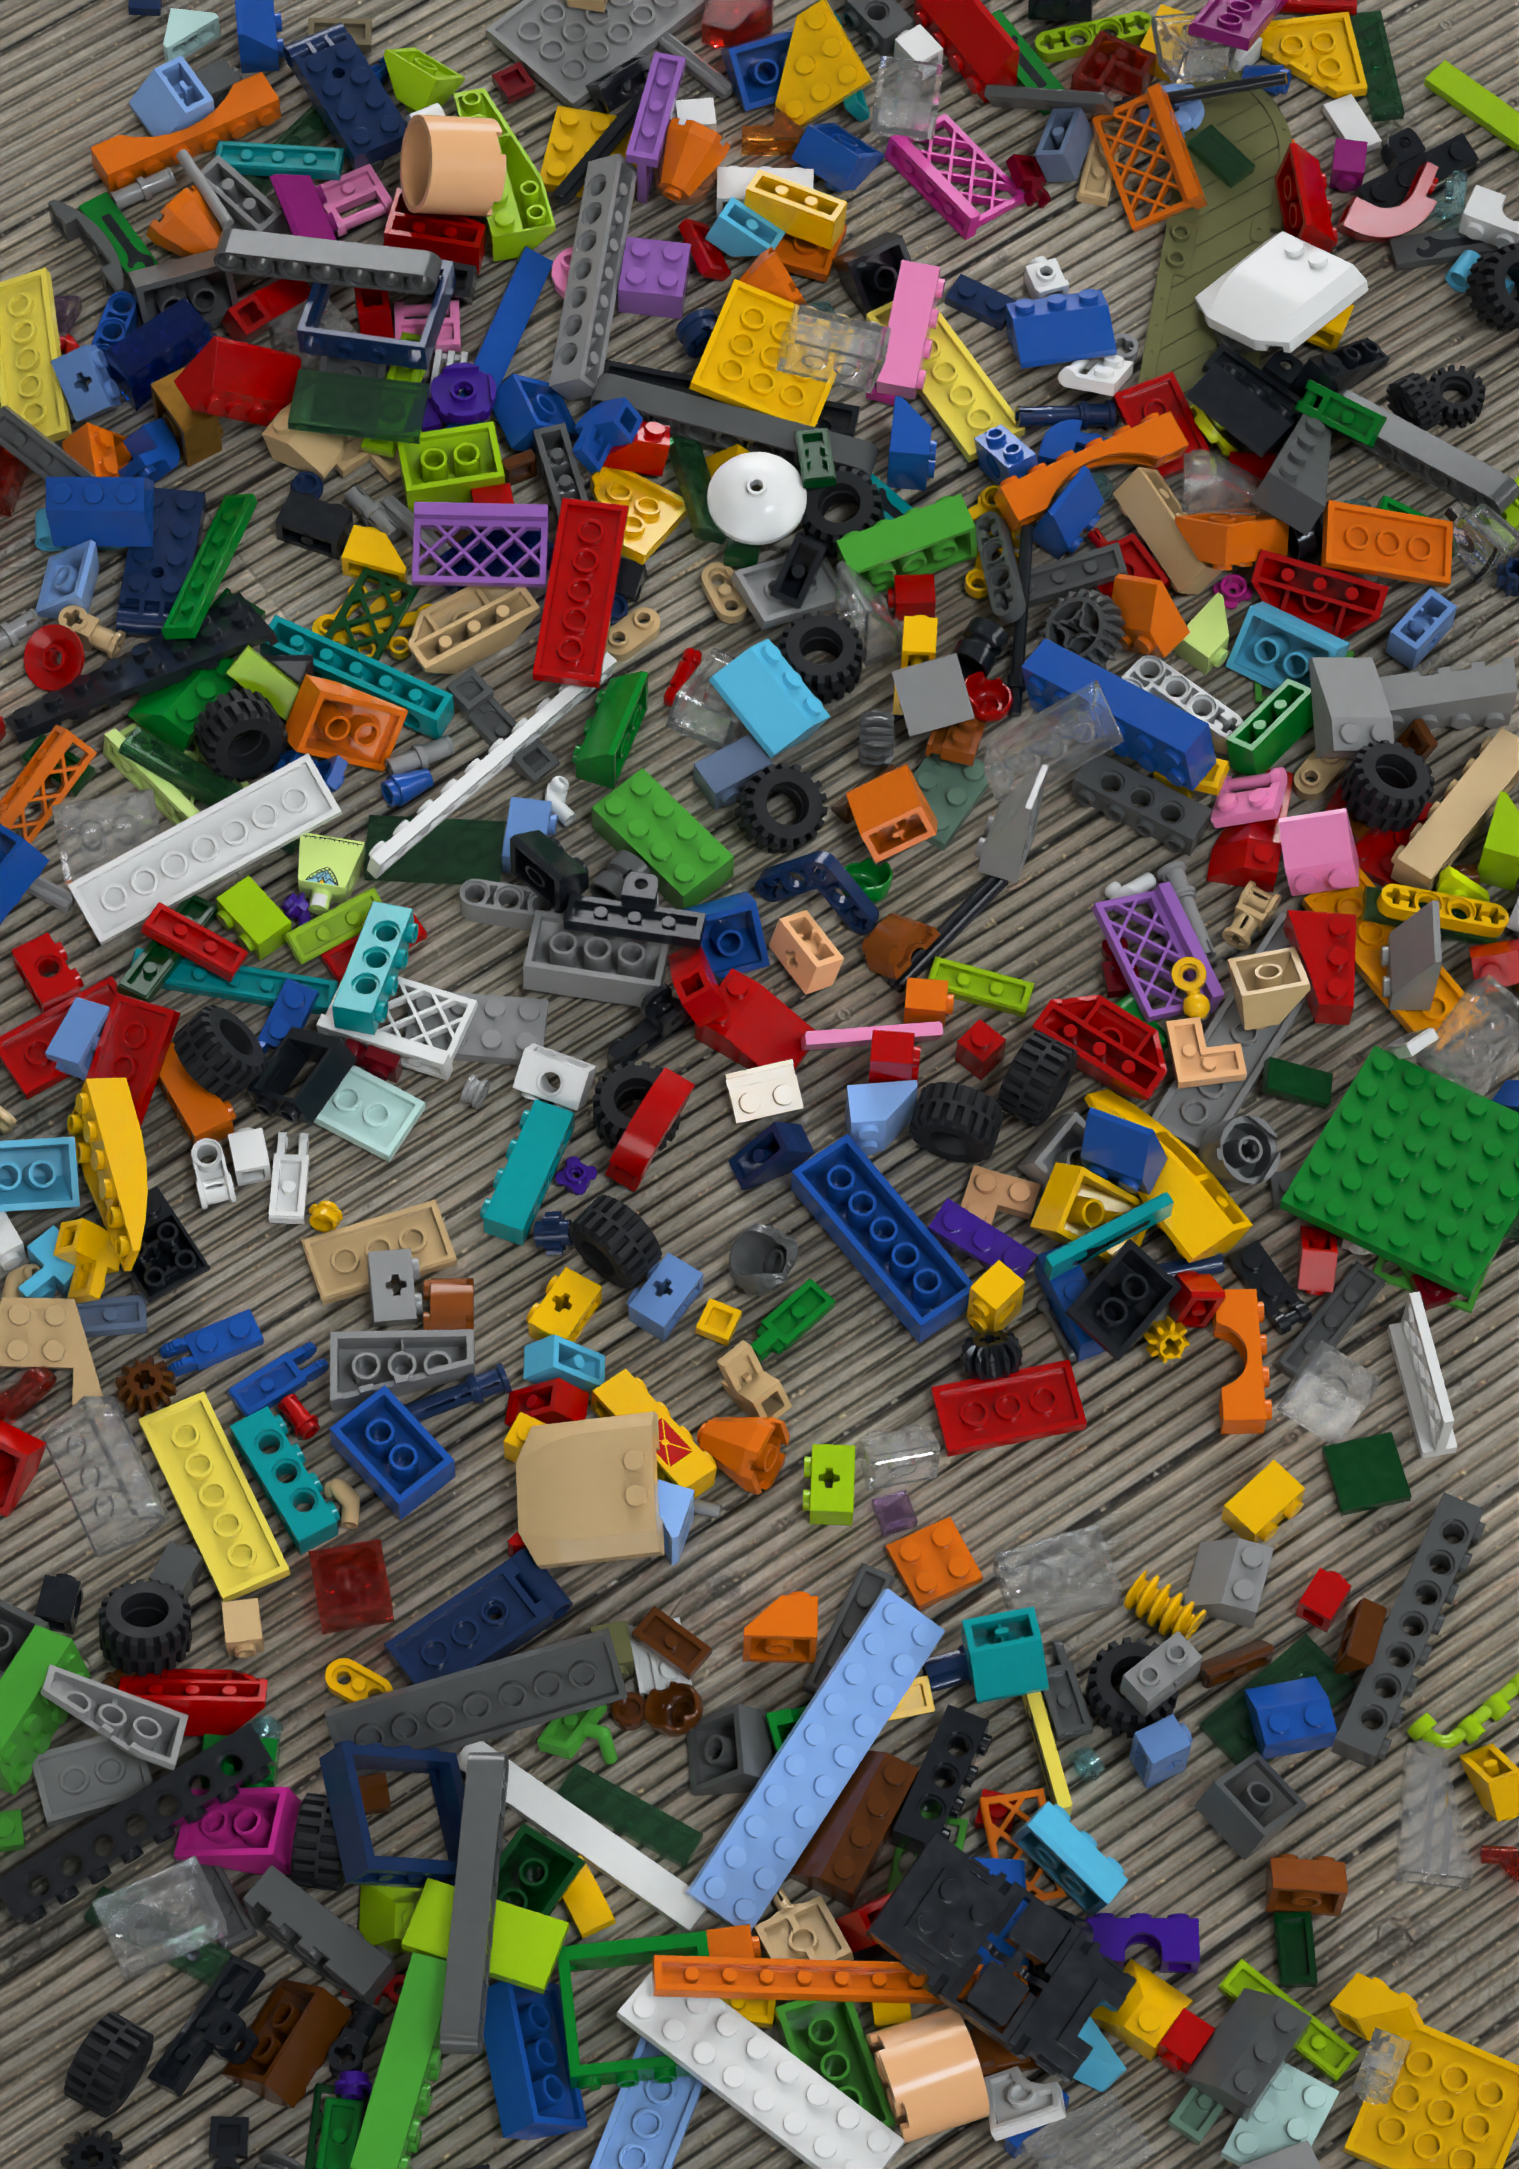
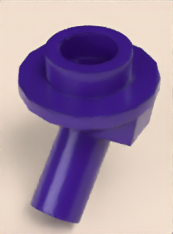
(296, 908)

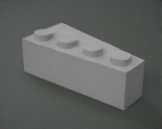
(398, 1359)

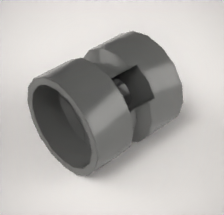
(610, 882)

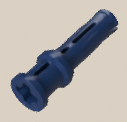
(1092, 414)
(473, 1389)

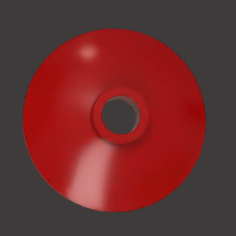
(42, 655)

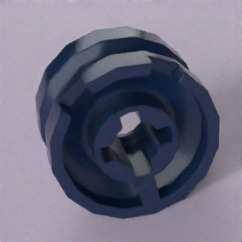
(695, 331)

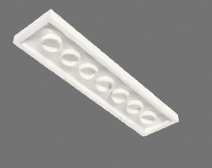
(205, 848)
(761, 2080)

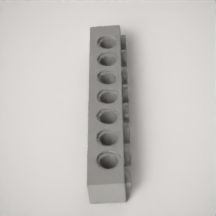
(593, 277)

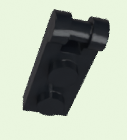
(1259, 1272)

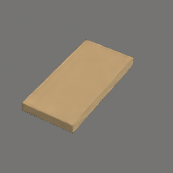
(340, 1256)

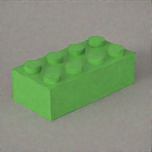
(912, 544)
(665, 836)
(26, 1715)
(834, 2045)

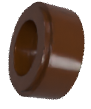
(629, 1712)

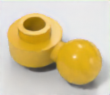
(1195, 1003)

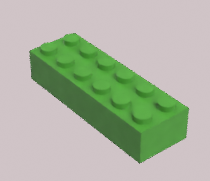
(405, 2071)

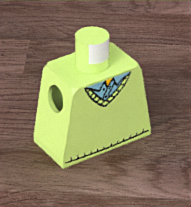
(328, 869)

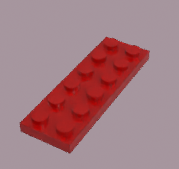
(580, 593)

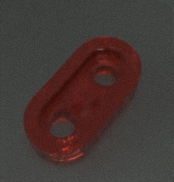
(31, 1389)

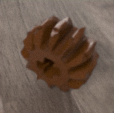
(143, 1374)

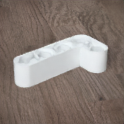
(1192, 700)

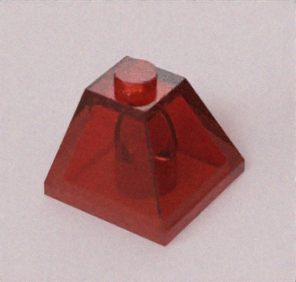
(736, 21)

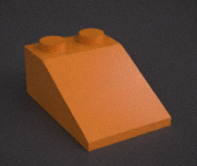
(344, 722)

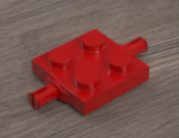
(1136, 559)

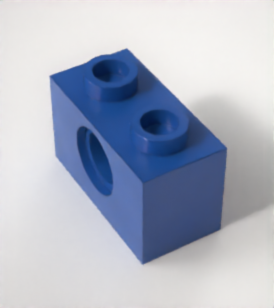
(1003, 454)

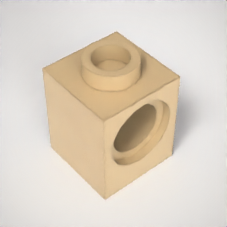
(242, 1628)

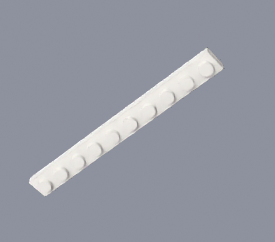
(479, 773)

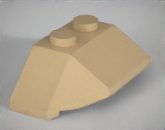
(470, 627)

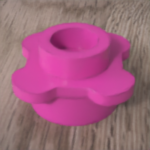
(1235, 583)

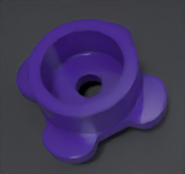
(576, 1185)
(353, 2085)

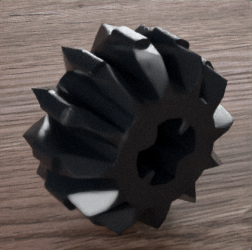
(991, 1355)
(102, 2147)

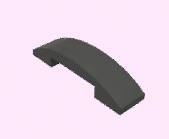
(75, 224)
(493, 722)

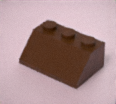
(293, 2042)

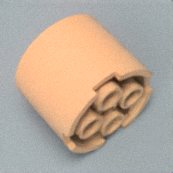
(452, 165)
(930, 2074)

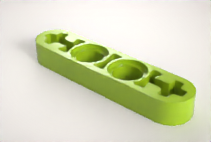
(1089, 31)

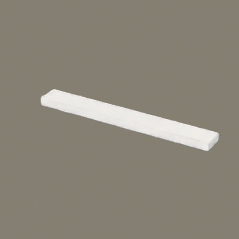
(596, 1844)

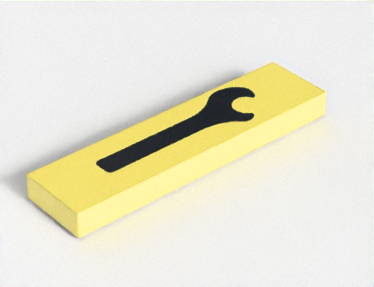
(1047, 1751)

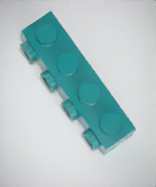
(528, 1172)

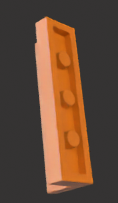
(33, 778)

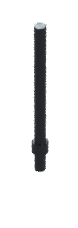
(1217, 89)
(1016, 680)

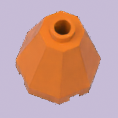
(688, 158)
(186, 225)
(772, 277)
(746, 1449)

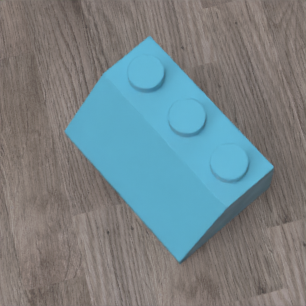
(1279, 646)
(770, 698)
(38, 1174)
(1070, 1858)

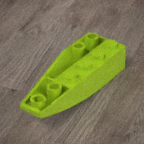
(524, 210)

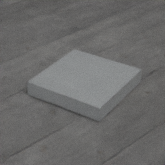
(933, 694)

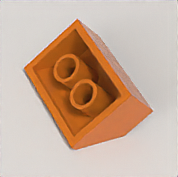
(1232, 537)

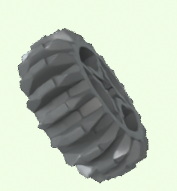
(1086, 613)

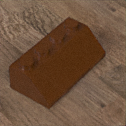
(856, 1828)

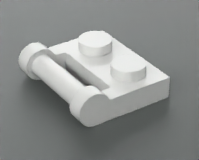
(1105, 374)

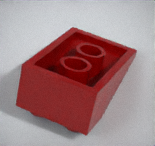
(757, 1028)

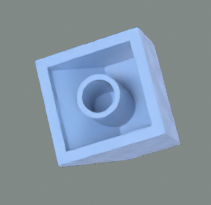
(879, 1112)

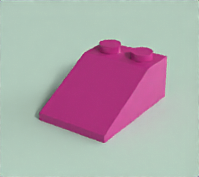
(245, 1832)

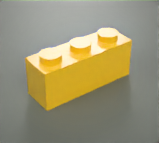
(797, 208)

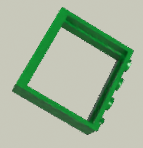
(611, 1955)

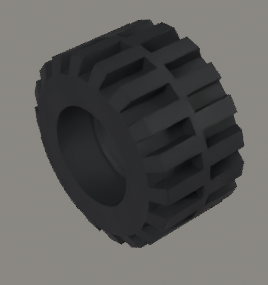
(1489, 287)
(849, 488)
(830, 636)
(229, 718)
(1387, 786)
(801, 792)
(219, 1052)
(1037, 1078)
(616, 1089)
(956, 1122)
(615, 1241)
(145, 1627)
(1104, 1700)
(315, 1847)
(108, 2064)

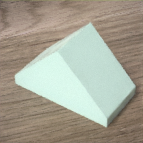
(189, 32)

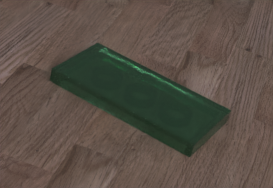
(358, 406)
(447, 855)
(1231, 1723)

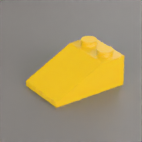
(1079, 1203)

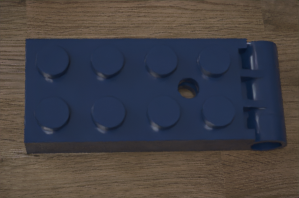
(347, 95)
(158, 572)
(461, 1629)

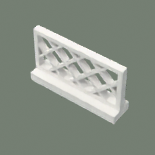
(412, 1051)
(1422, 1381)

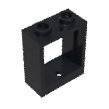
(284, 1065)

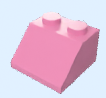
(1319, 852)

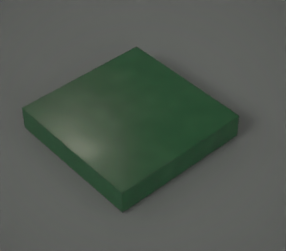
(1366, 1473)

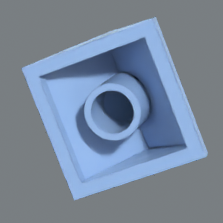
(69, 580)
(677, 1513)

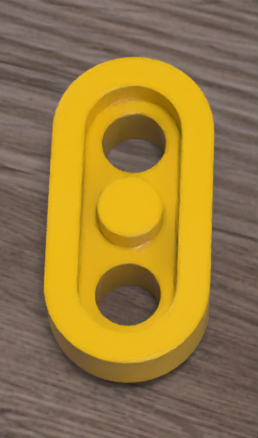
(362, 1682)

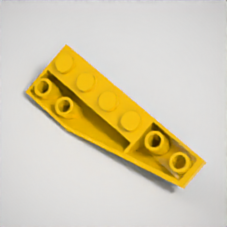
(112, 1161)
(1203, 1213)

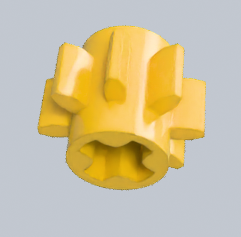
(1166, 1339)

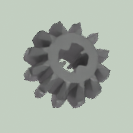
(876, 738)

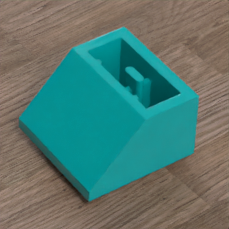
(1004, 1654)

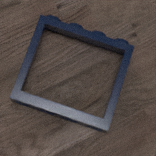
(374, 348)
(350, 1821)

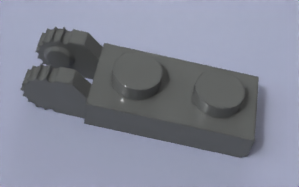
(1065, 1699)

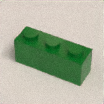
(1271, 729)

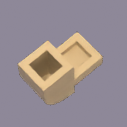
(751, 1387)

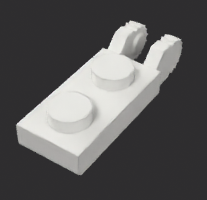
(289, 1182)

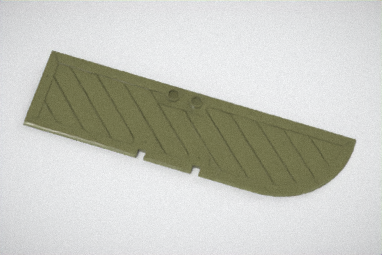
(1215, 238)

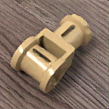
(91, 632)
(1251, 914)

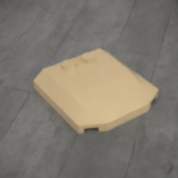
(590, 1491)

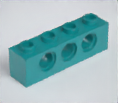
(374, 968)
(304, 1528)

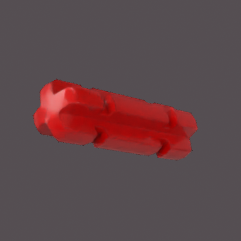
(685, 668)

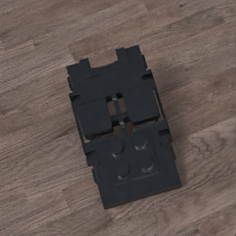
(943, 1918)

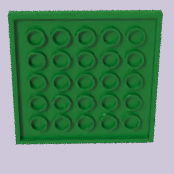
(1414, 1172)

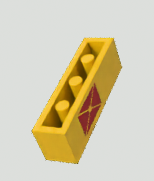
(679, 1457)

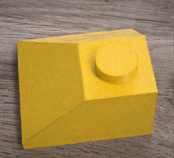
(1145, 2013)

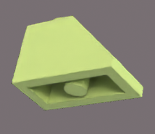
(1207, 638)

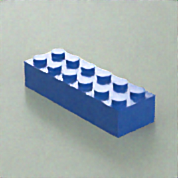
(1153, 730)
(882, 1237)

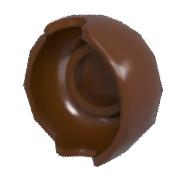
(673, 1709)

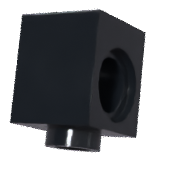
(60, 1602)

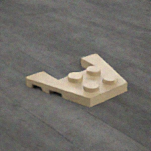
(47, 1335)

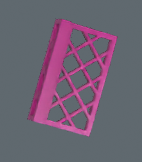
(936, 184)

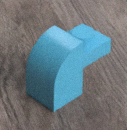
(54, 1272)

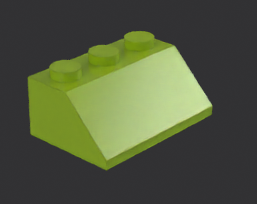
(450, 464)

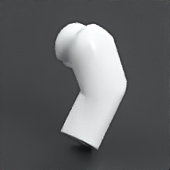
(557, 793)
(1139, 885)

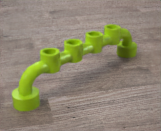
(1471, 1727)

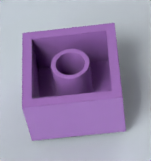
(654, 277)

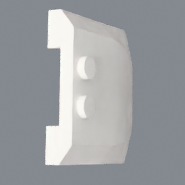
(1280, 294)

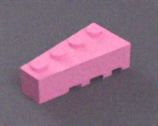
(911, 324)

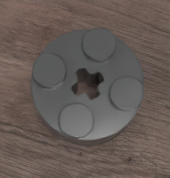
(1240, 1152)

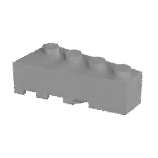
(1453, 697)

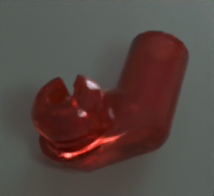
(1505, 1856)

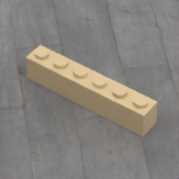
(1460, 815)

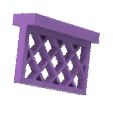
(654, 118)
(474, 518)
(1180, 939)

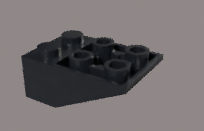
(166, 1252)

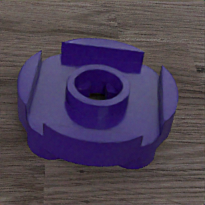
(463, 409)

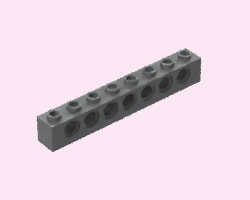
(1450, 1518)

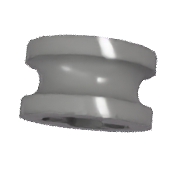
(1129, 343)
(475, 1091)

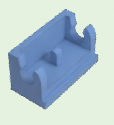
(78, 1037)

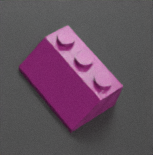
(303, 206)

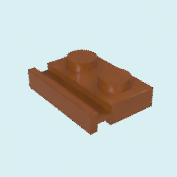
(957, 742)

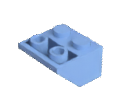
(171, 99)

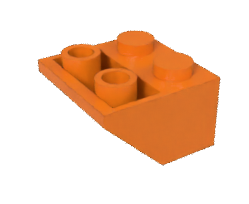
(98, 450)
(892, 813)

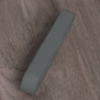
(995, 569)

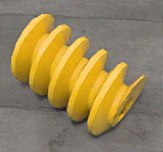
(1162, 1607)

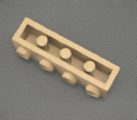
(1152, 510)

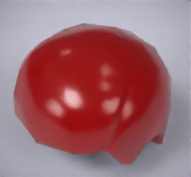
(989, 698)

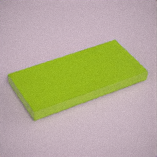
(522, 1944)

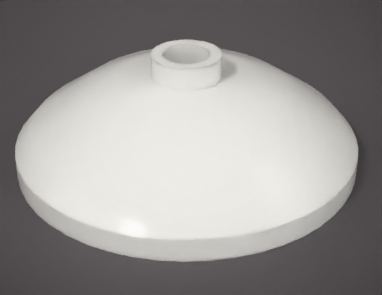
(756, 515)

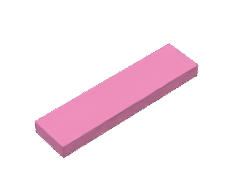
(863, 1035)

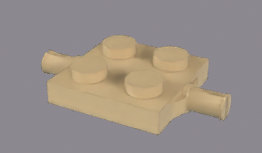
(802, 1931)

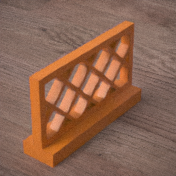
(1176, 155)

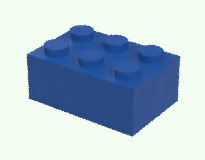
(392, 1452)

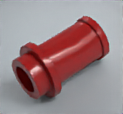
(303, 1423)

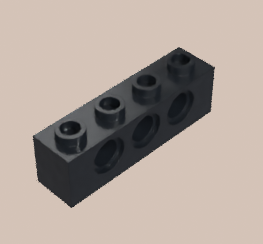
(956, 1730)

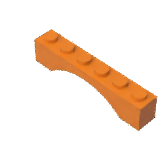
(246, 108)
(1145, 445)

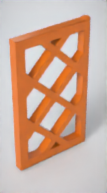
(994, 1832)

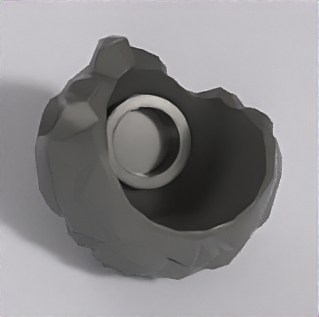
(762, 1259)

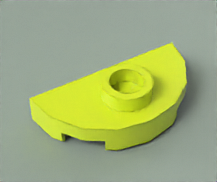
(1213, 431)
(1457, 884)

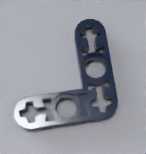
(856, 910)

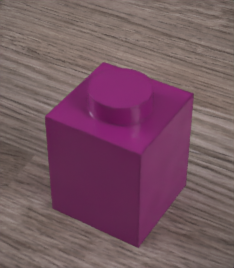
(1348, 164)

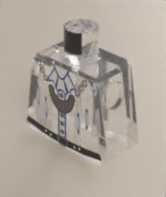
(1481, 539)

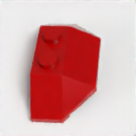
(1318, 594)
(1108, 1043)
(213, 1698)

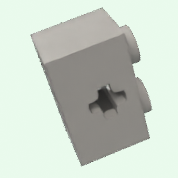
(388, 1266)
(1161, 1674)

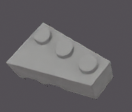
(242, 200)

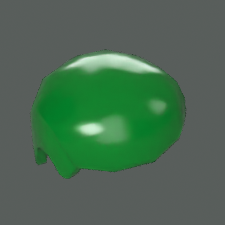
(871, 878)

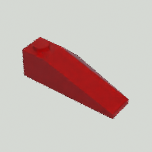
(1250, 850)

